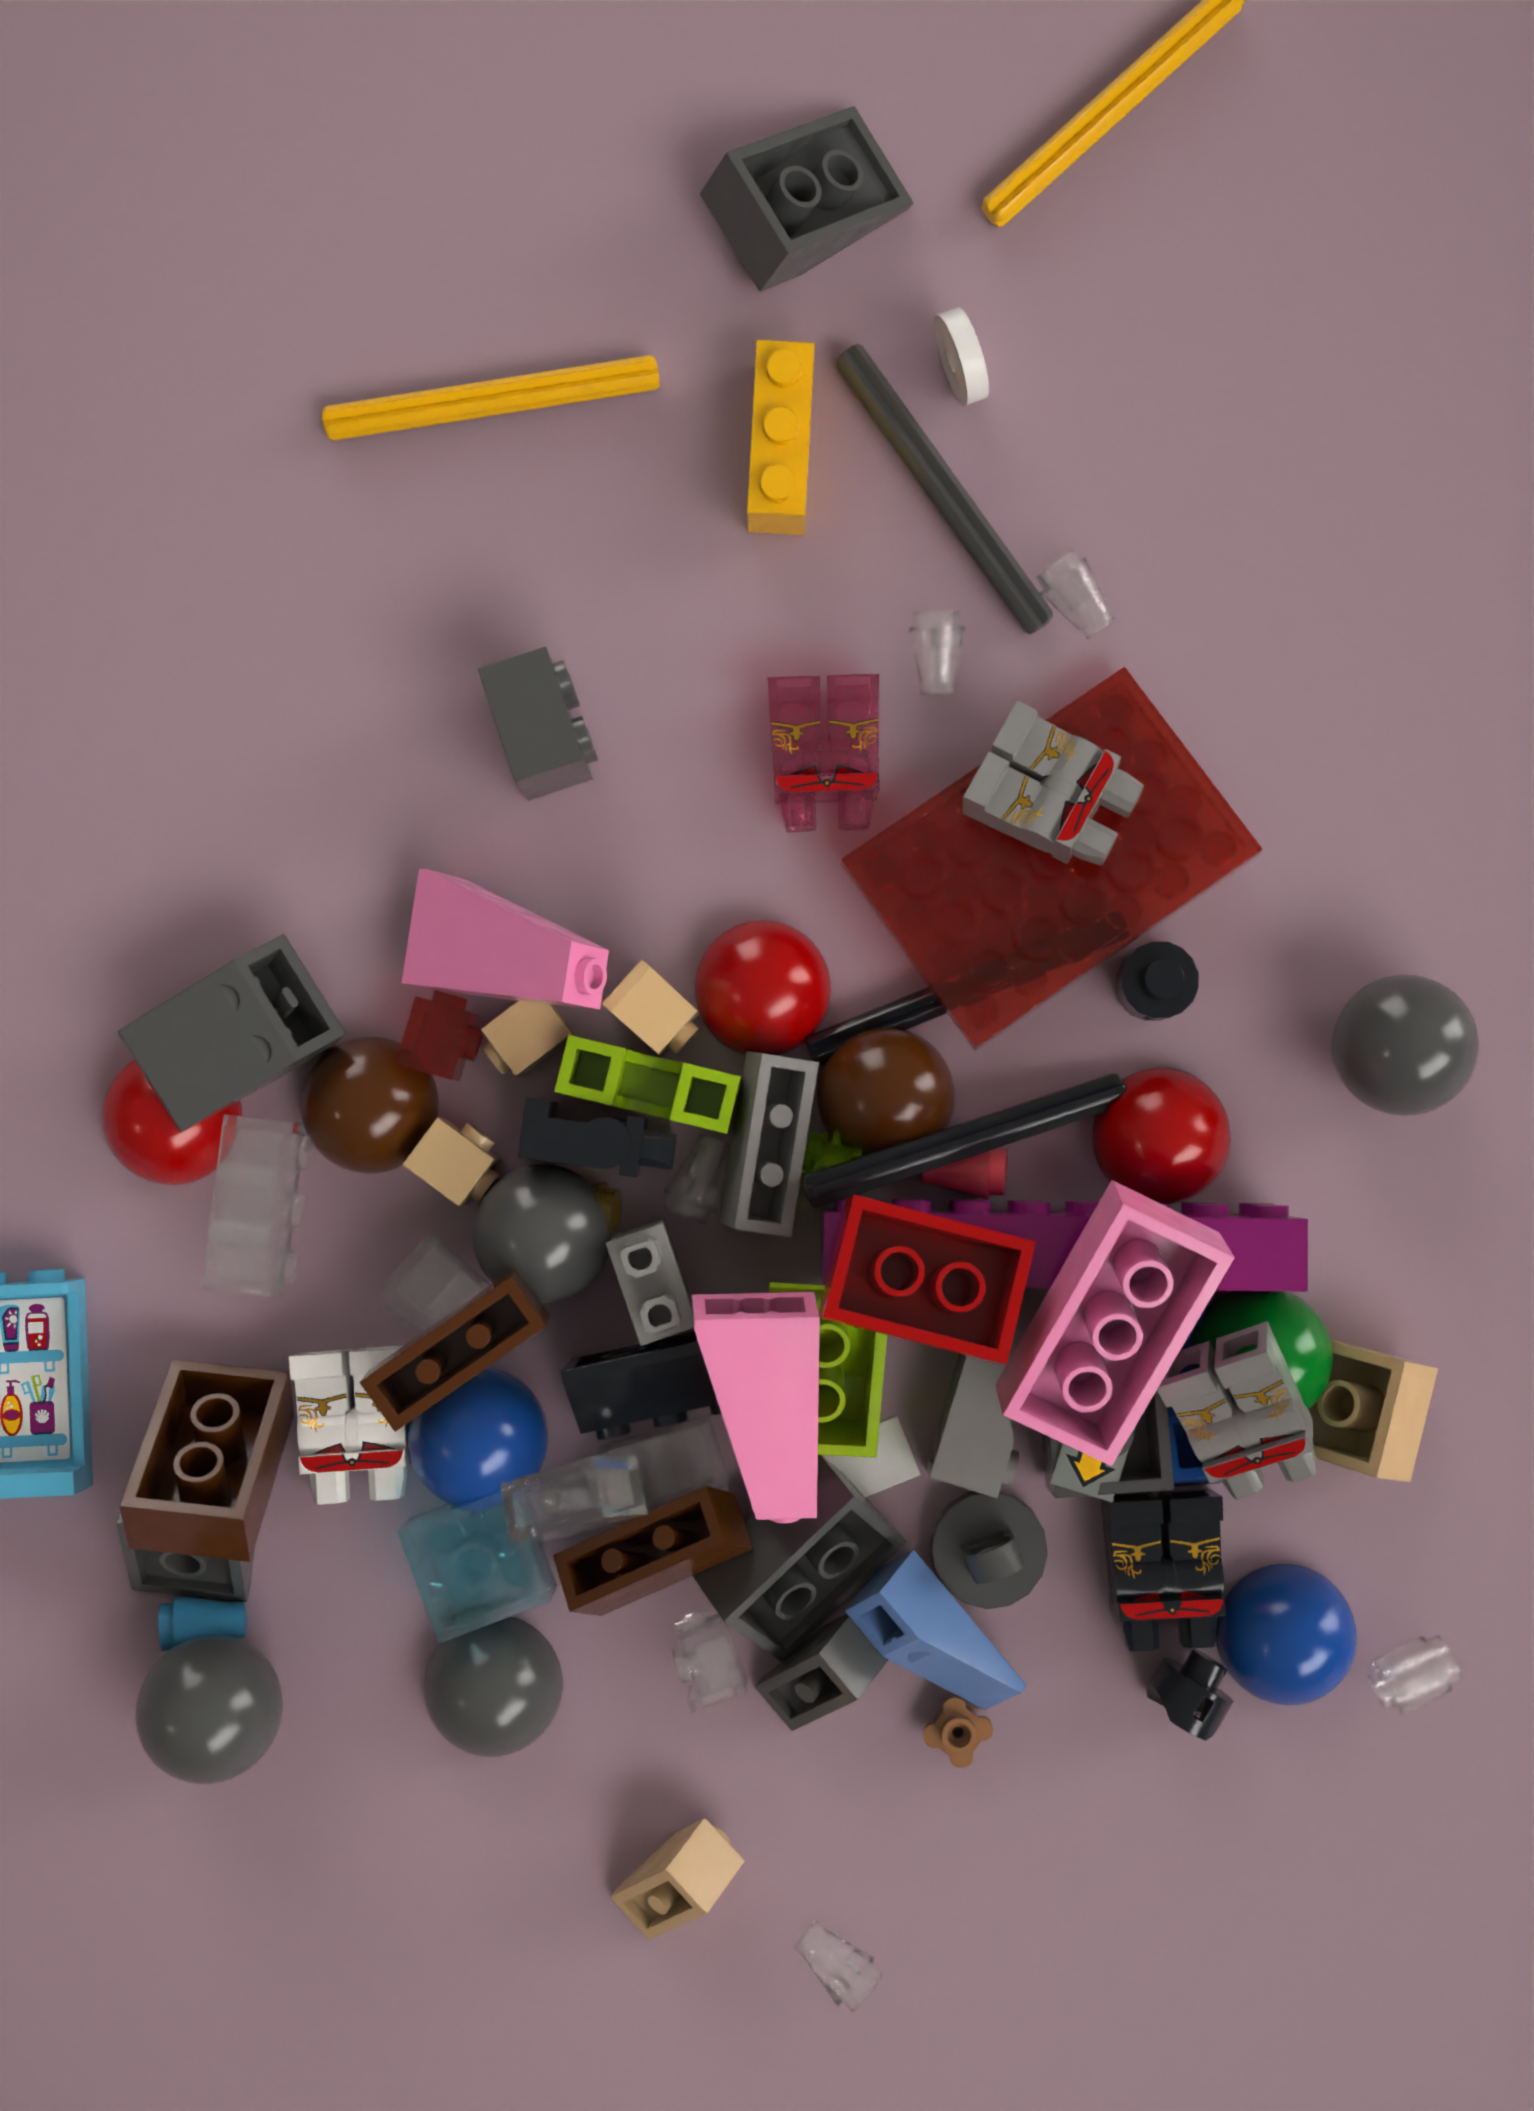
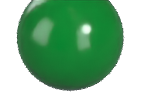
(1294, 1325)

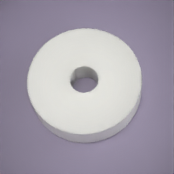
(961, 356)

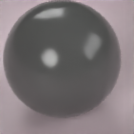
(1405, 1045)
(544, 1228)
(494, 1688)
(209, 1709)

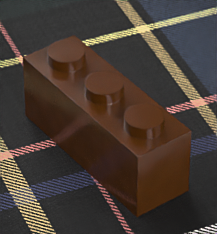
(455, 1350)
(652, 1551)

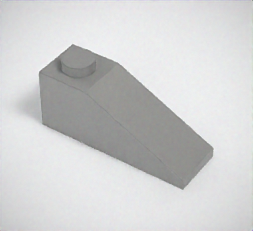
(973, 1434)

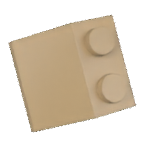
(1372, 1412)

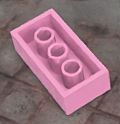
(1112, 1323)

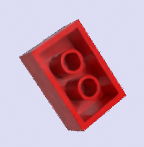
(927, 1279)

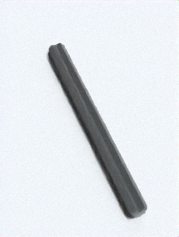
(944, 489)

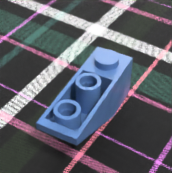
(928, 1632)

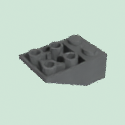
(232, 1033)

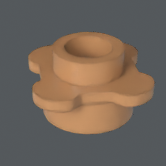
(957, 1714)

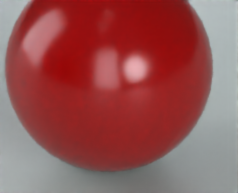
(762, 988)
(1163, 1136)
(147, 1138)

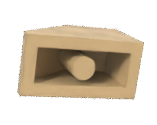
(653, 1010)
(679, 1879)

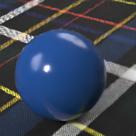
(478, 1438)
(1287, 1634)

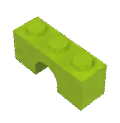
(648, 1084)

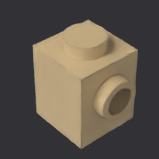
(455, 1161)

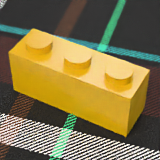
(780, 437)

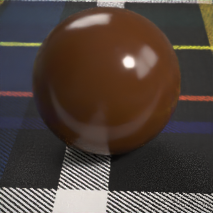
(885, 1090)
(366, 1107)

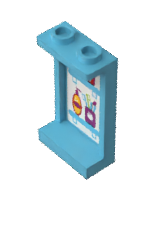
(44, 1386)

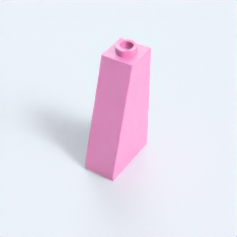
(490, 947)
(767, 1386)

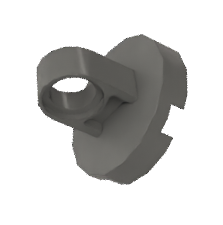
(988, 1549)

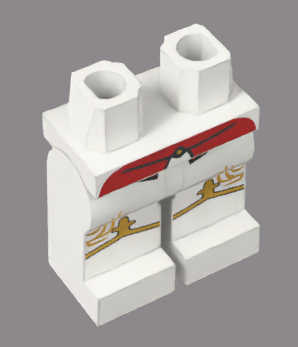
(344, 1428)

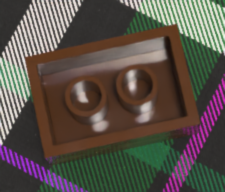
(208, 1461)

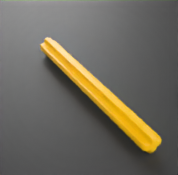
(1107, 109)
(490, 397)

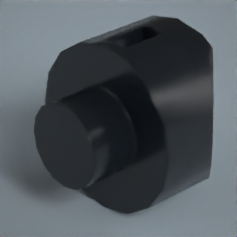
(1157, 981)
(1191, 1692)

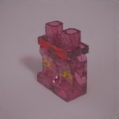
(829, 768)

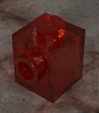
(440, 1036)

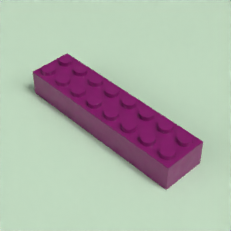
(1263, 1237)

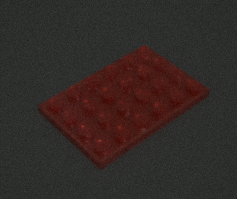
(1010, 924)

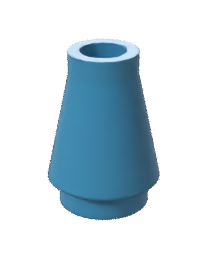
(196, 1617)

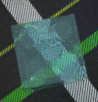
(470, 1568)

